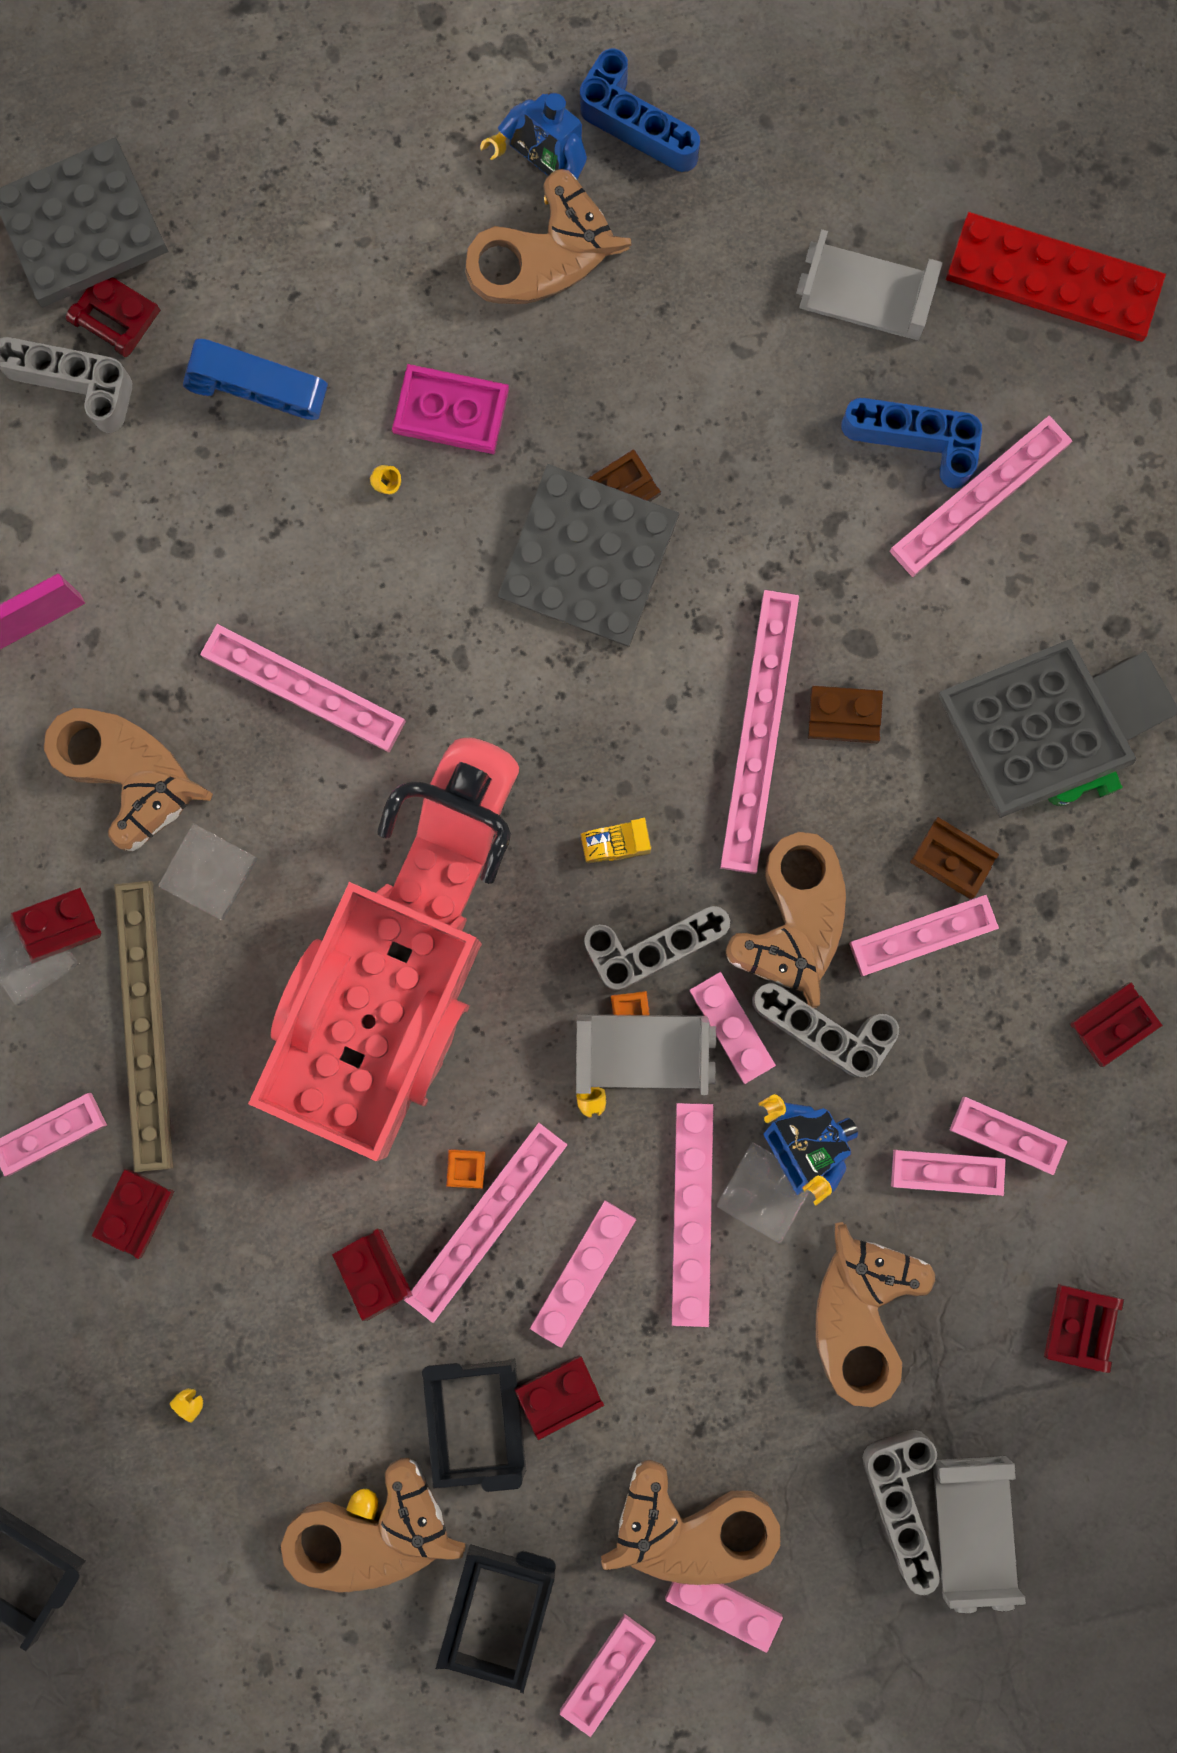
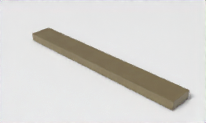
(143, 1026)

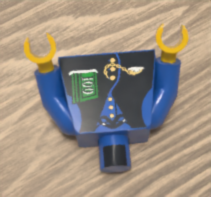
(543, 135)
(808, 1145)

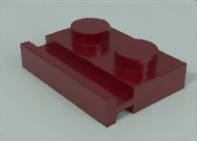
(55, 925)
(1116, 1024)
(132, 1213)
(372, 1275)
(558, 1397)

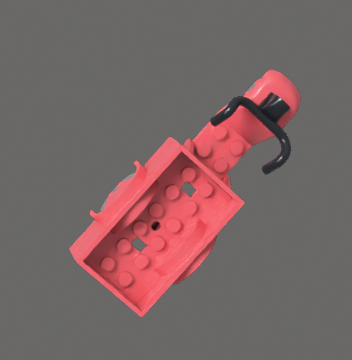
(373, 1003)

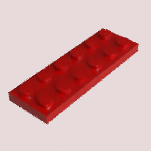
(1056, 277)

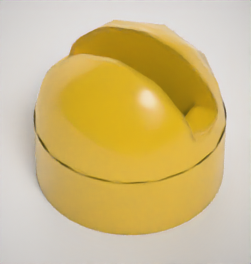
(389, 474)
(592, 1102)
(186, 1406)
(363, 1503)

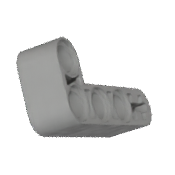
(60, 376)
(660, 942)
(818, 1024)
(906, 1513)

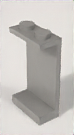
(867, 289)
(644, 1052)
(976, 1533)

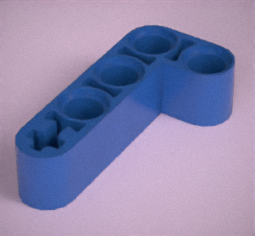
(674, 147)
(254, 379)
(913, 437)

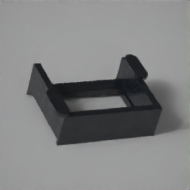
(490, 1477)
(54, 1553)
(525, 1567)

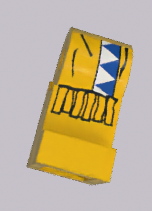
(616, 842)

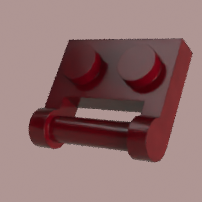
(120, 305)
(1072, 1327)

